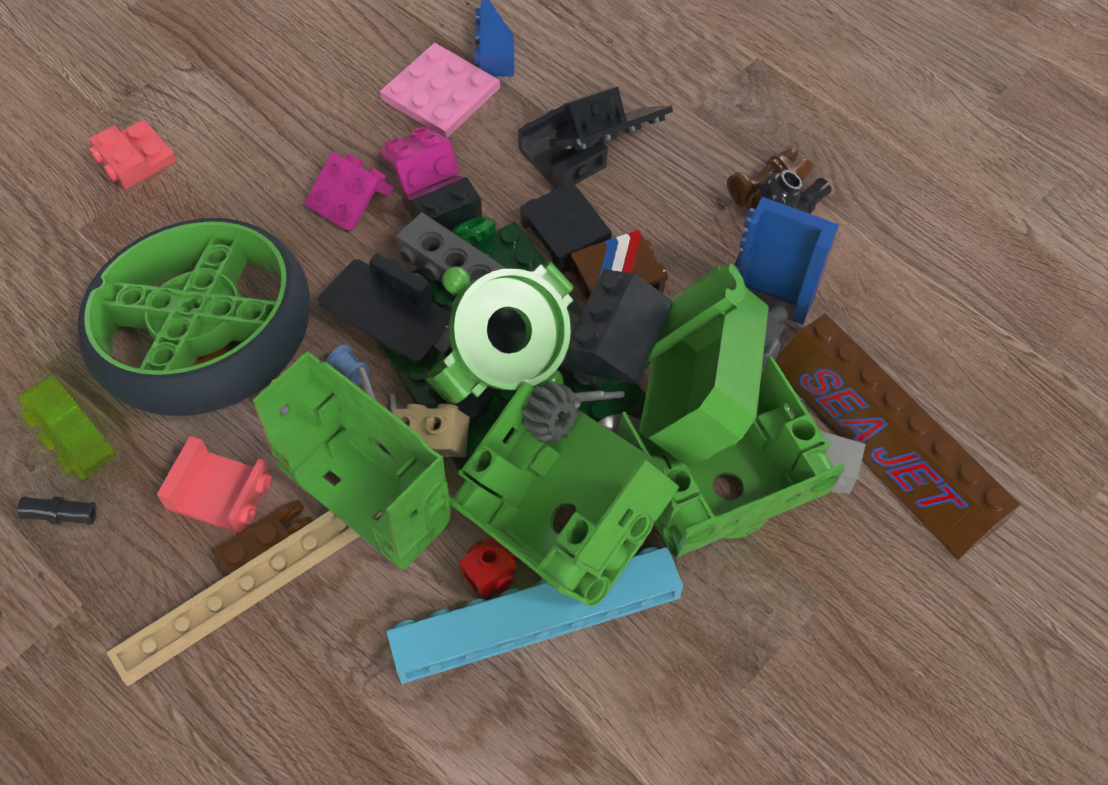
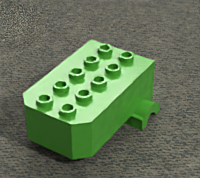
(706, 368)

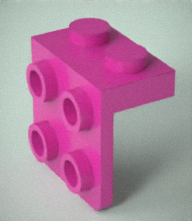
(420, 159)
(345, 190)

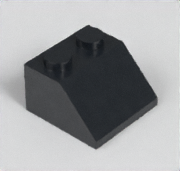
(446, 202)

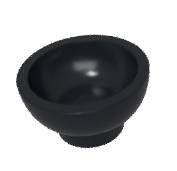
(782, 188)

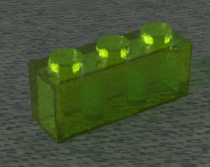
(65, 427)

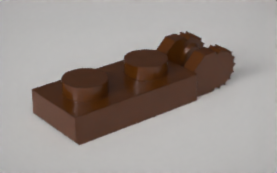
(260, 537)

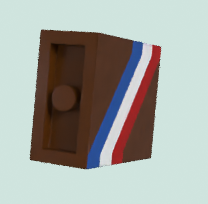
(624, 254)

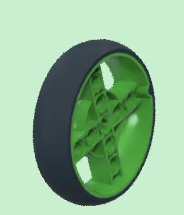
(194, 316)

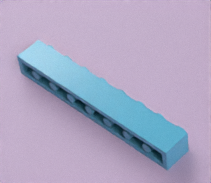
(526, 618)

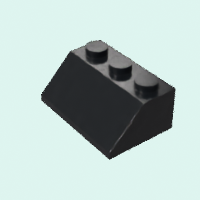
(618, 327)

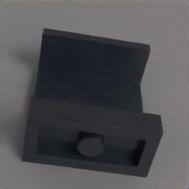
(559, 165)

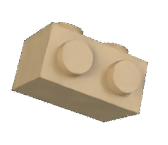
(441, 428)

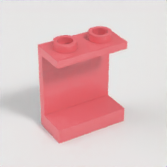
(214, 487)

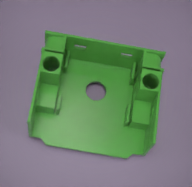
(333, 430)
(776, 461)
(523, 483)

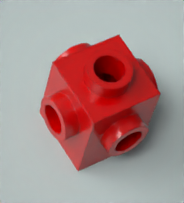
(488, 567)

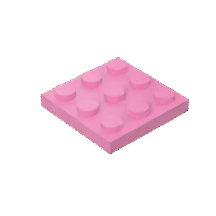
(440, 90)

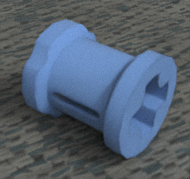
(347, 364)

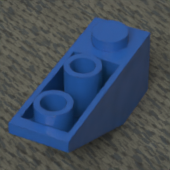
(495, 42)

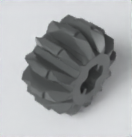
(551, 412)

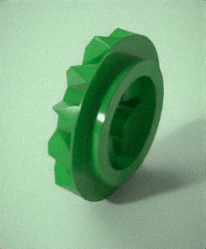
(475, 229)

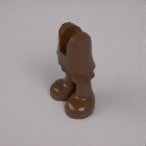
(747, 190)

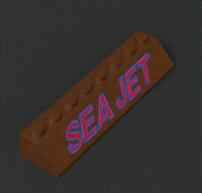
(902, 441)

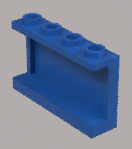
(785, 253)

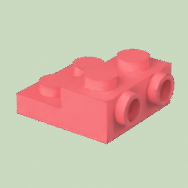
(130, 153)

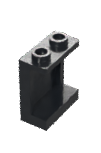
(564, 223)

